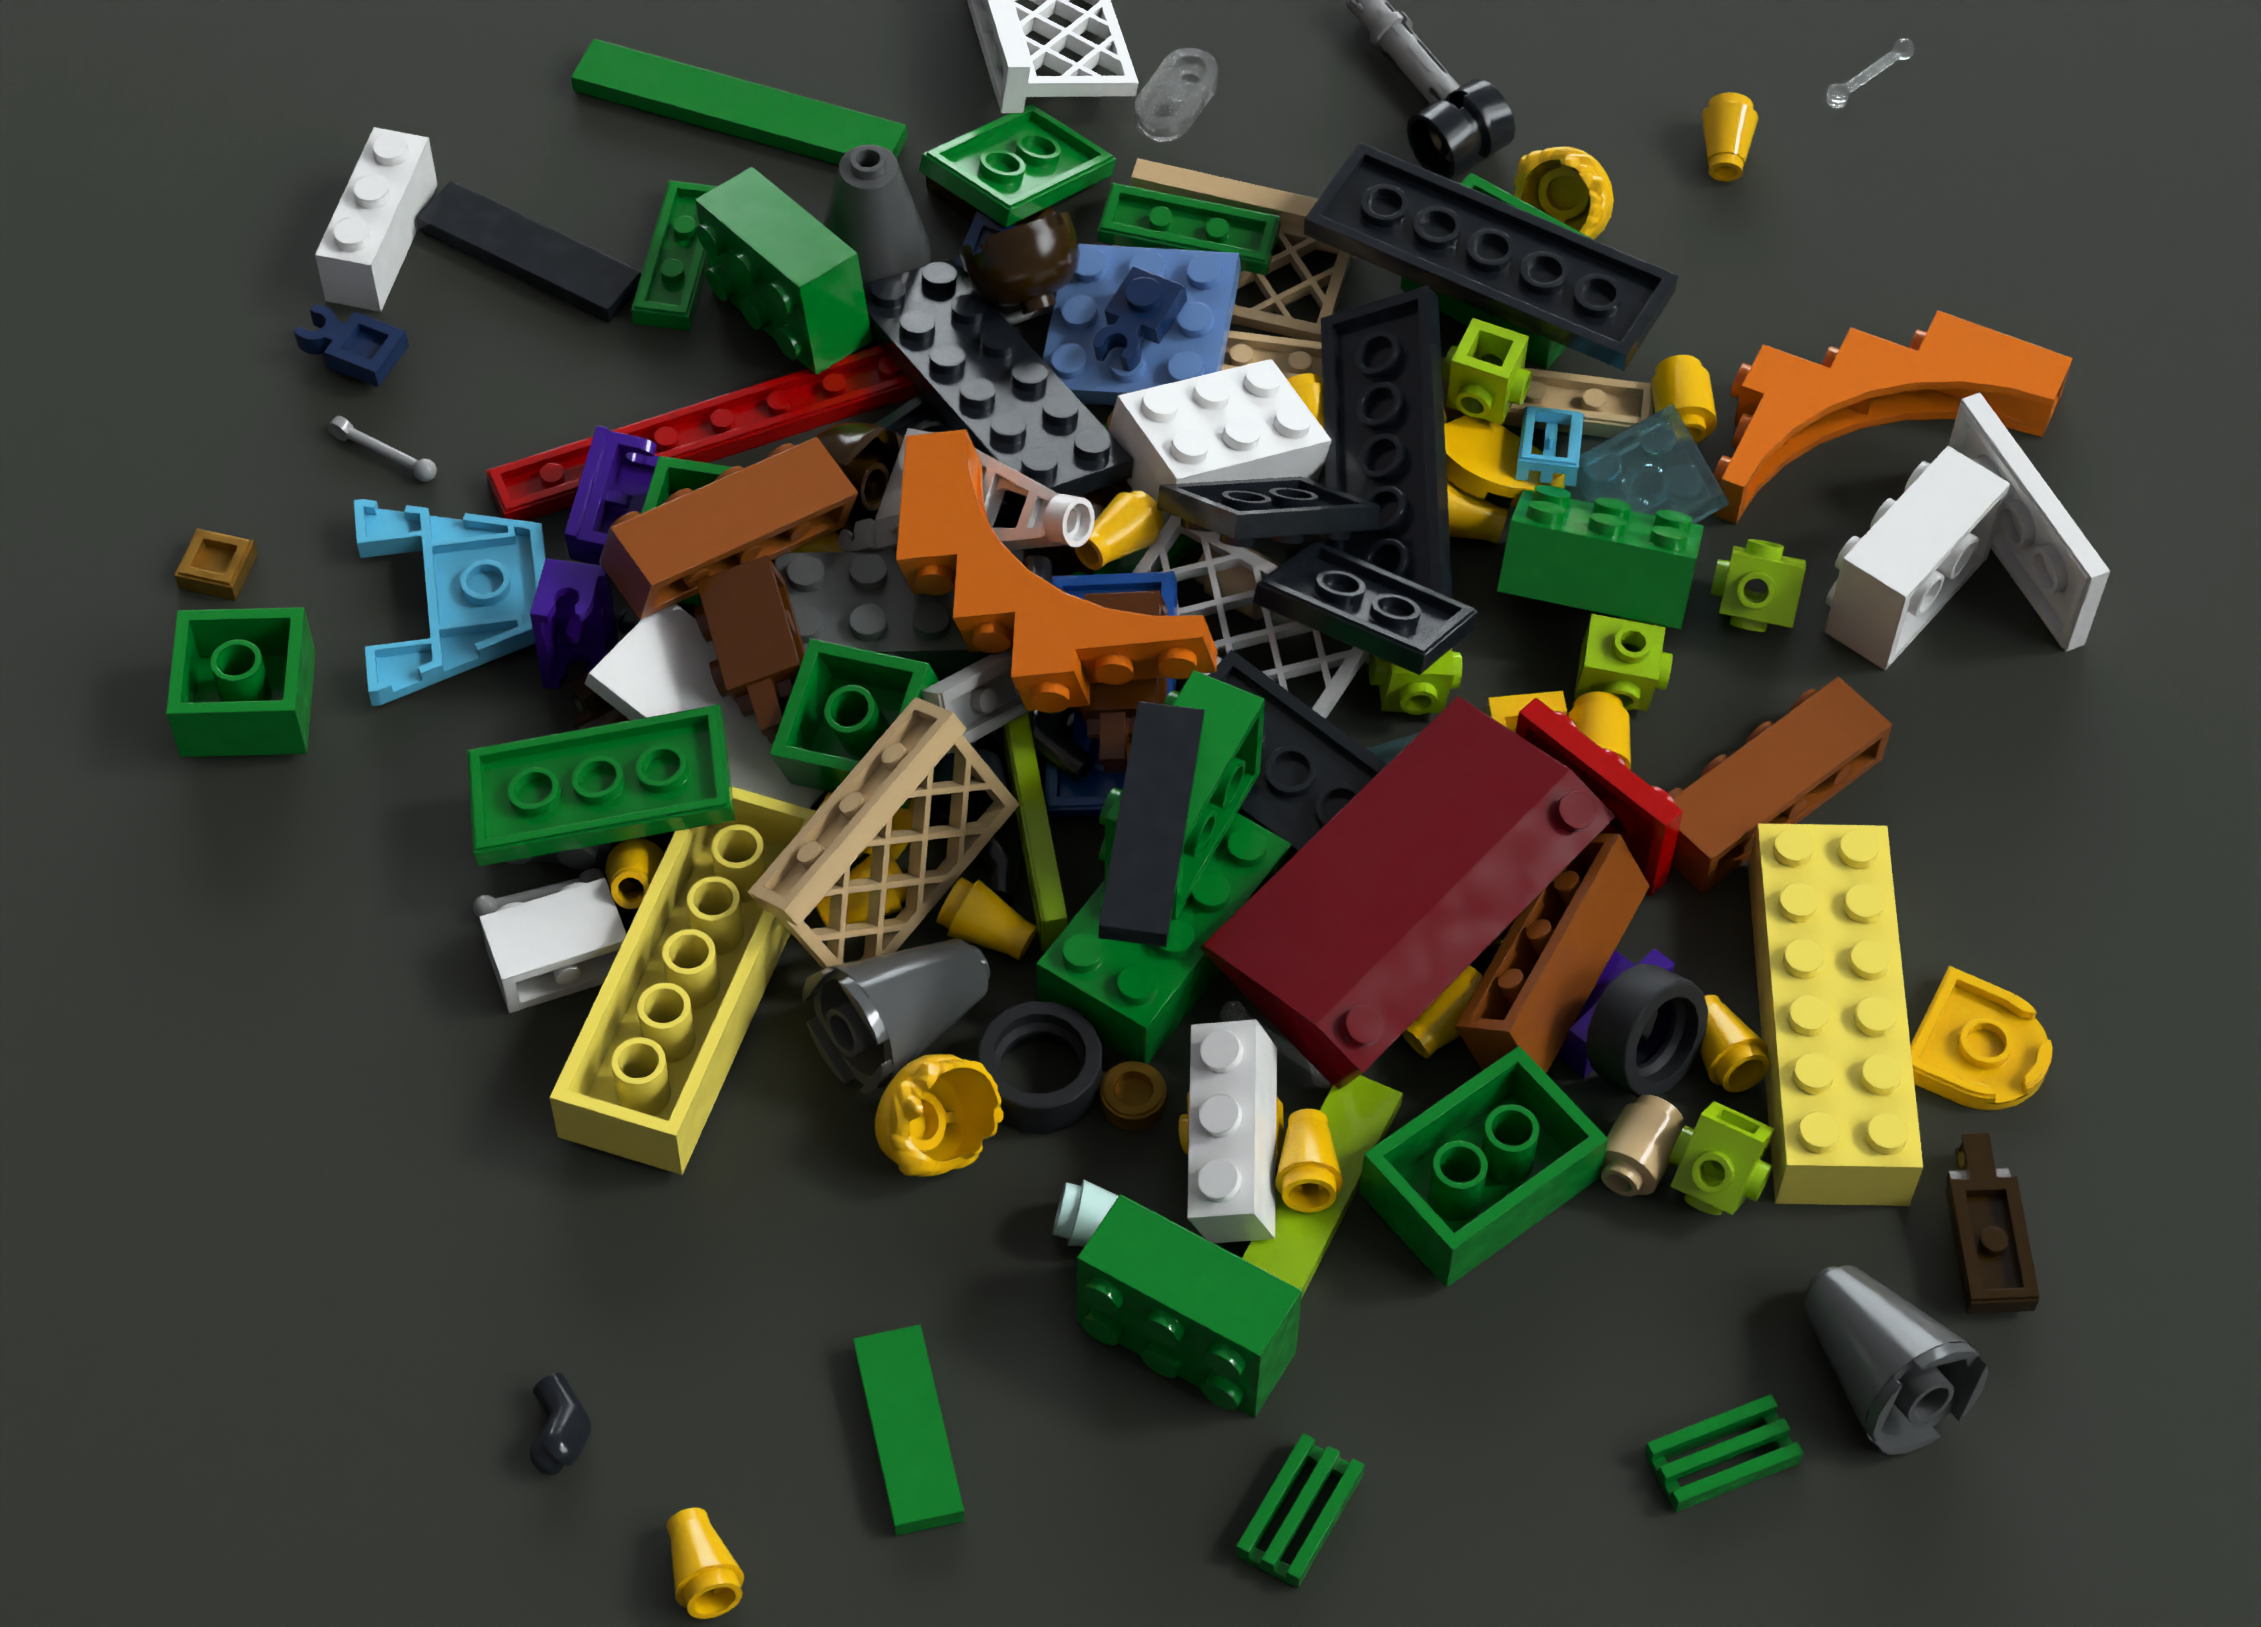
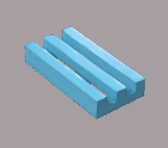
(1548, 462)

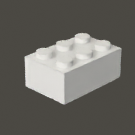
(1219, 429)
(1914, 556)

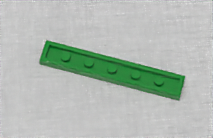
(730, 104)

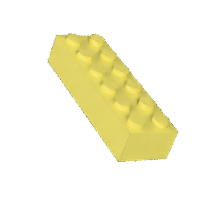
(679, 992)
(1833, 1016)

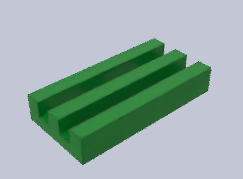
(1712, 1429)
(1326, 1463)

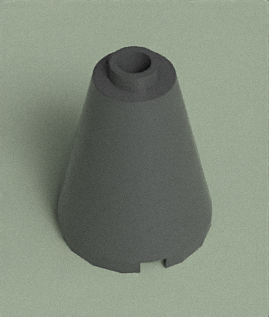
(877, 214)
(891, 1007)
(1892, 1359)

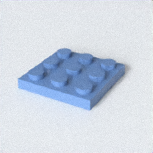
(1191, 345)

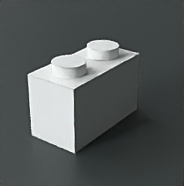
(553, 943)

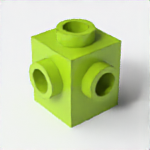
(1487, 371)
(1756, 609)
(1623, 660)
(1412, 692)
(1721, 1160)

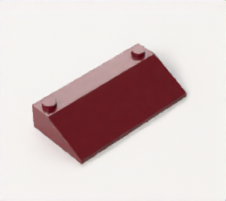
(1405, 888)

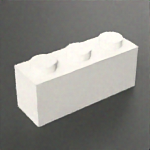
(376, 219)
(1232, 1132)

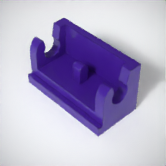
(610, 486)
(572, 618)

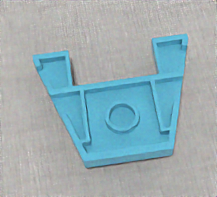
(477, 590)

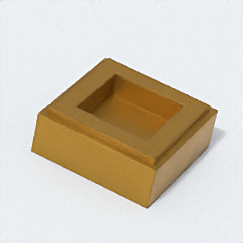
(216, 564)

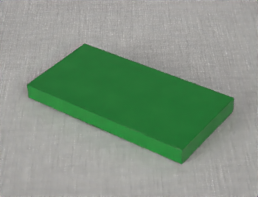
(599, 785)

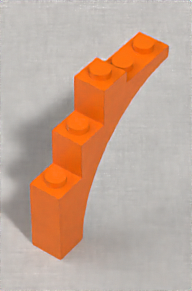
(1870, 382)
(1000, 604)

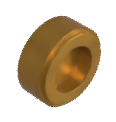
(1133, 1095)

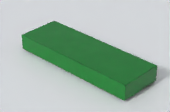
(1177, 222)
(674, 262)
(908, 1430)

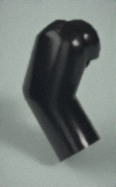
(564, 1430)

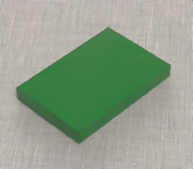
(1017, 165)

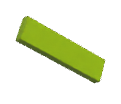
(1034, 831)
(1357, 1122)

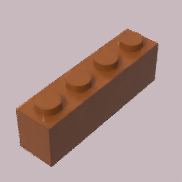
(737, 518)
(1775, 779)
(1554, 956)

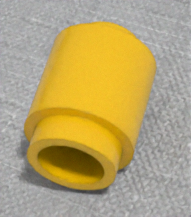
(1688, 387)
(1604, 722)

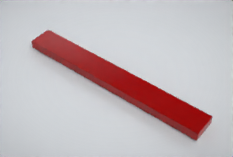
(713, 428)

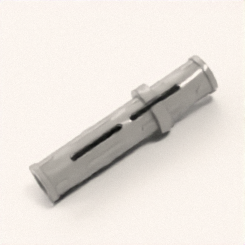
(1394, 35)

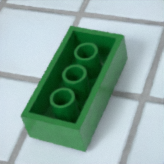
(1145, 991)

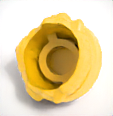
(1566, 187)
(937, 1114)

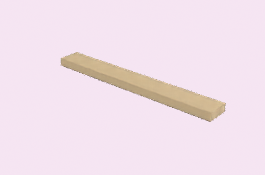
(1606, 402)

